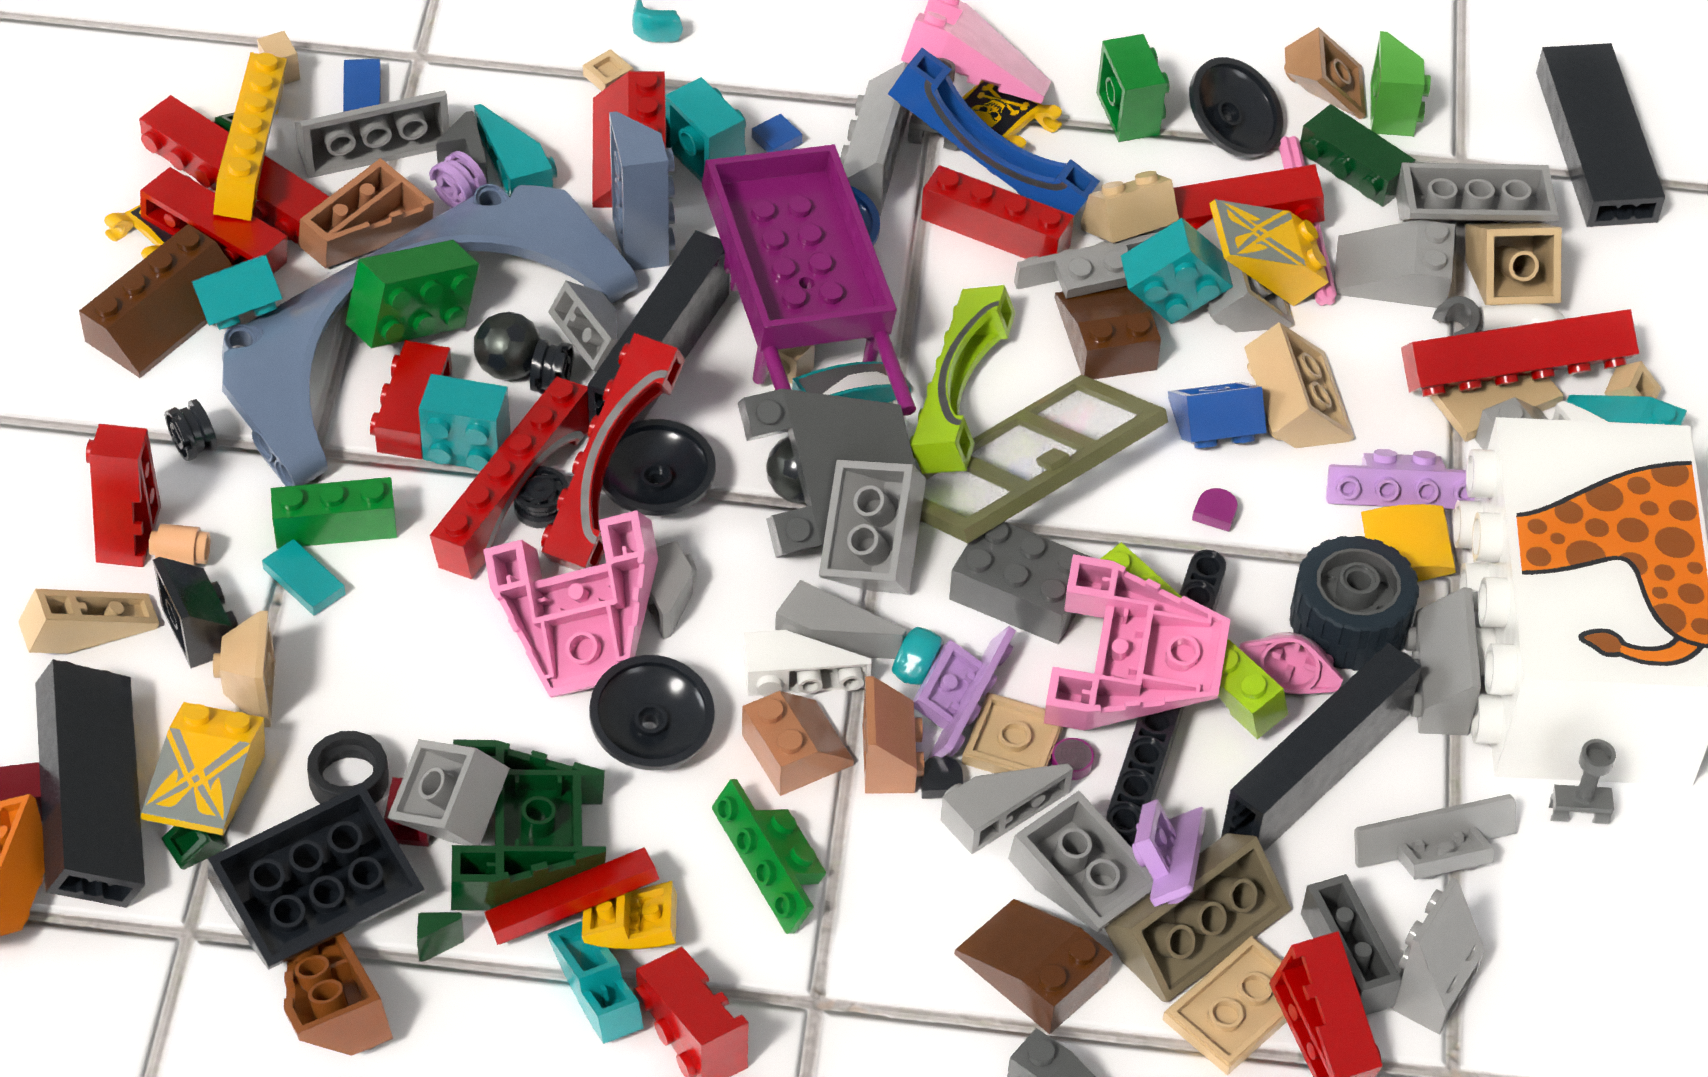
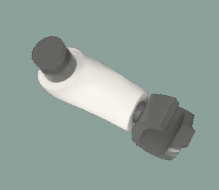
(1492, 317)

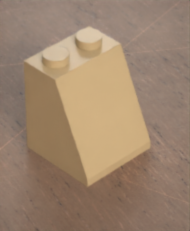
(1515, 262)

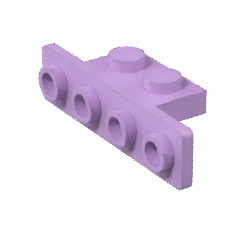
(1396, 480)
(955, 686)
(1169, 850)

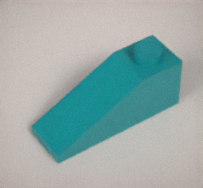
(513, 153)
(1630, 409)

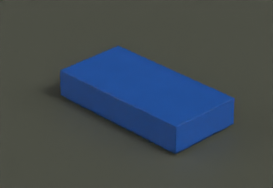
(361, 83)

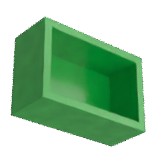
(411, 293)

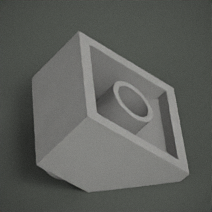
(449, 792)

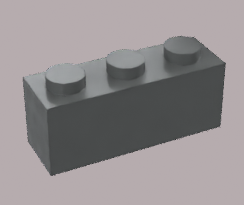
(1336, 907)

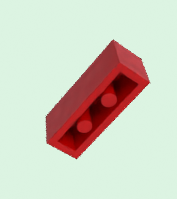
(398, 422)

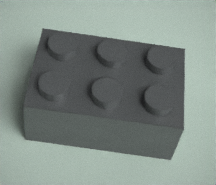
(1016, 580)

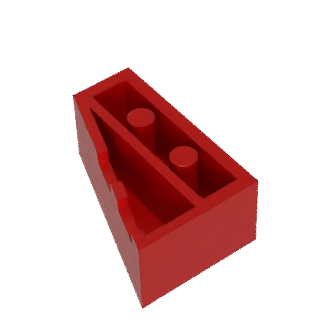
(122, 494)
(1325, 1009)
(692, 1017)

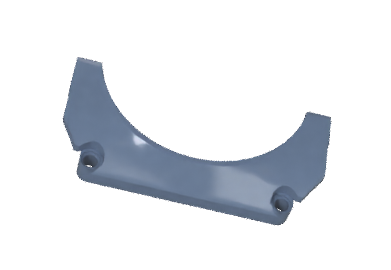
(272, 371)

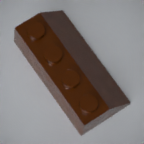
(153, 303)

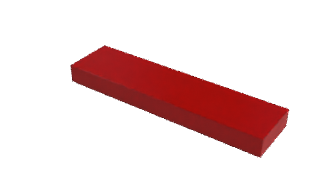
(571, 896)

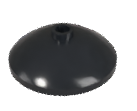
(1236, 107)
(660, 454)
(655, 692)

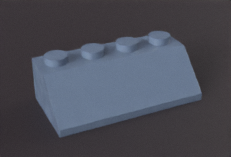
(641, 192)

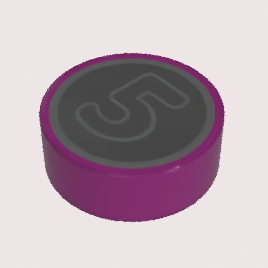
(1076, 754)

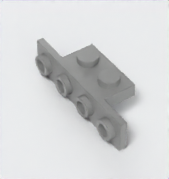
(1079, 270)
(1439, 838)

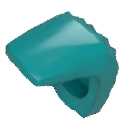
(656, 24)
(917, 655)

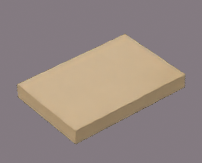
(1466, 407)
(1230, 1007)

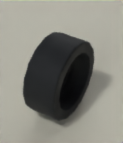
(347, 745)

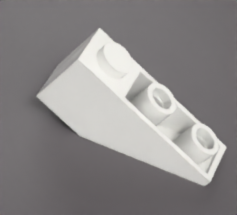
(799, 664)

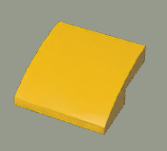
(1417, 533)
(634, 919)

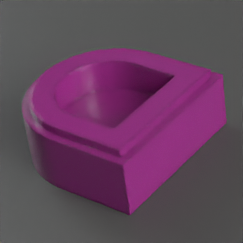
(1216, 509)

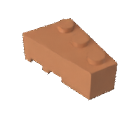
(363, 216)

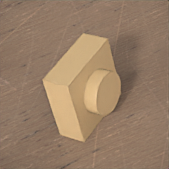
(605, 69)

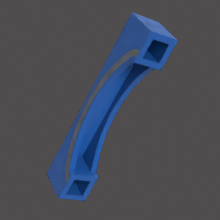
(932, 97)

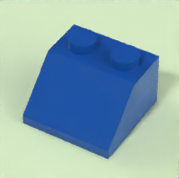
(1219, 413)

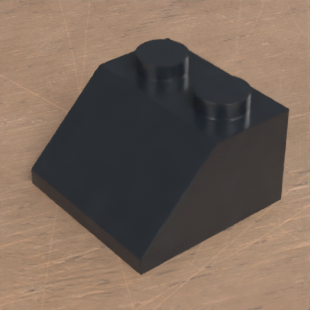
(193, 609)

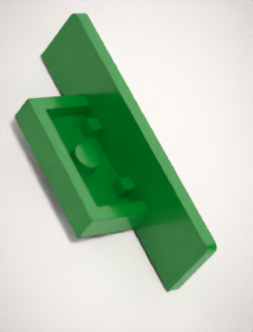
(772, 853)

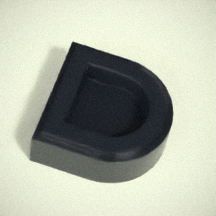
(939, 776)

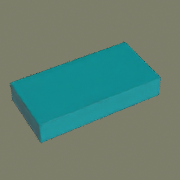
(303, 577)

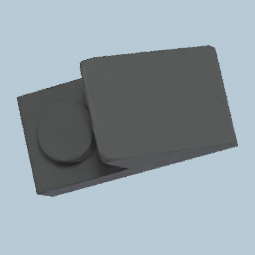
(463, 137)

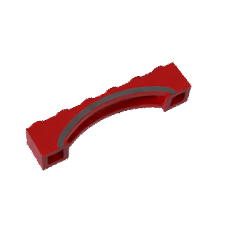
(644, 374)
(475, 518)

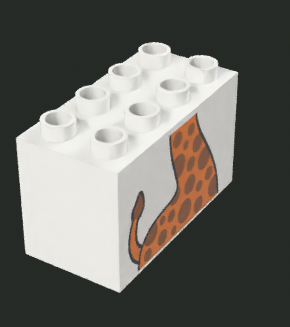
(1588, 598)

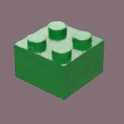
(1132, 87)

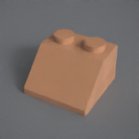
(793, 740)
(890, 740)

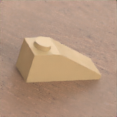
(83, 619)

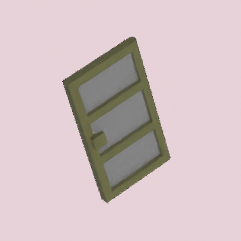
(1036, 455)

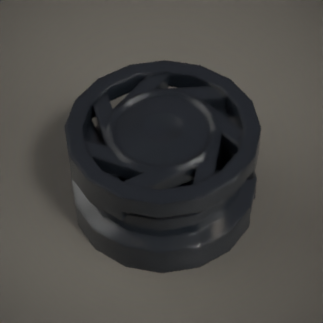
(549, 363)
(190, 430)
(538, 497)

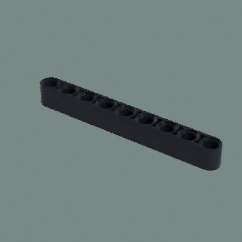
(1203, 585)

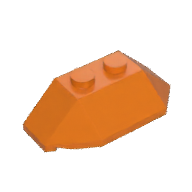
(19, 860)

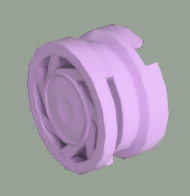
(457, 178)

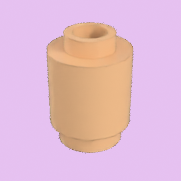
(180, 544)

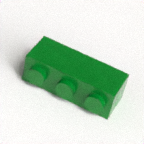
(334, 512)

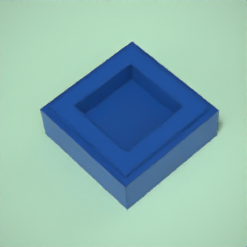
(777, 134)

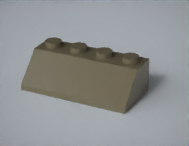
(1182, 941)

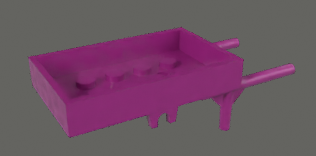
(801, 258)

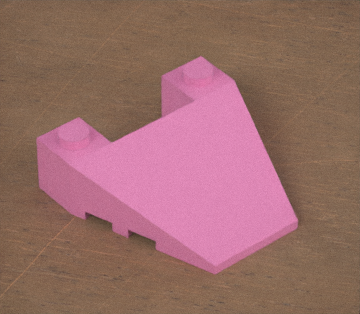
(961, 35)
(580, 619)
(1150, 653)

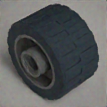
(1354, 599)

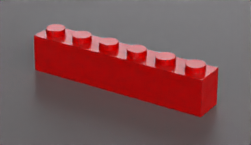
(198, 147)
(1520, 351)

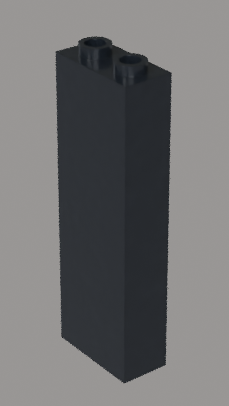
(1600, 135)
(674, 311)
(1323, 748)
(89, 784)

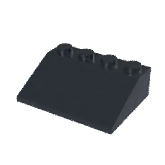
(313, 877)

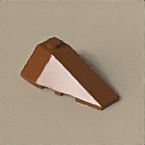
(334, 1000)

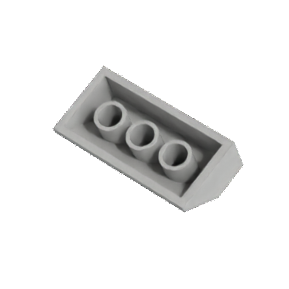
(372, 133)
(875, 137)
(1476, 192)

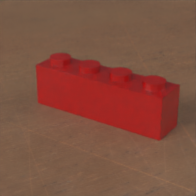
(1285, 189)
(178, 200)
(994, 215)

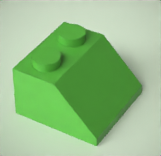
(1397, 88)

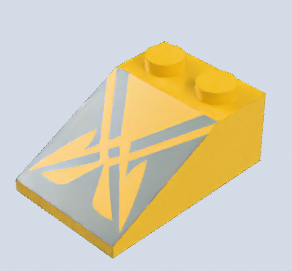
(1271, 248)
(204, 768)

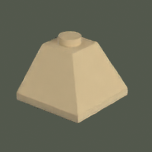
(248, 666)

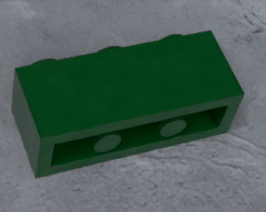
(1354, 154)

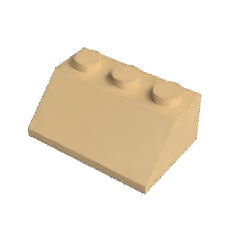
(1297, 389)

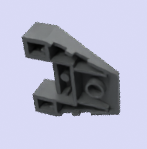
(820, 433)

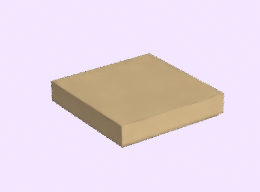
(1010, 736)

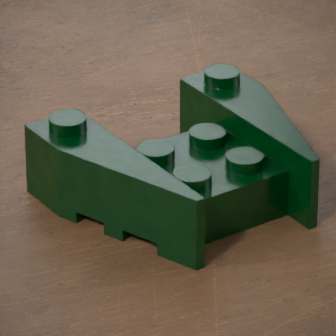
(534, 830)

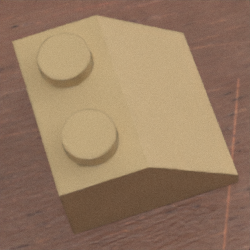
(1130, 207)

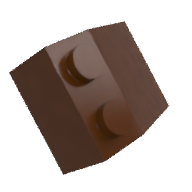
(1110, 332)
(1037, 962)

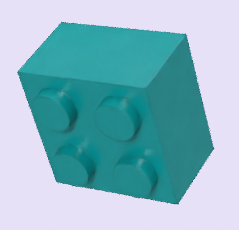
(702, 126)
(1176, 271)
(237, 291)
(463, 421)

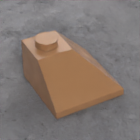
(1326, 71)

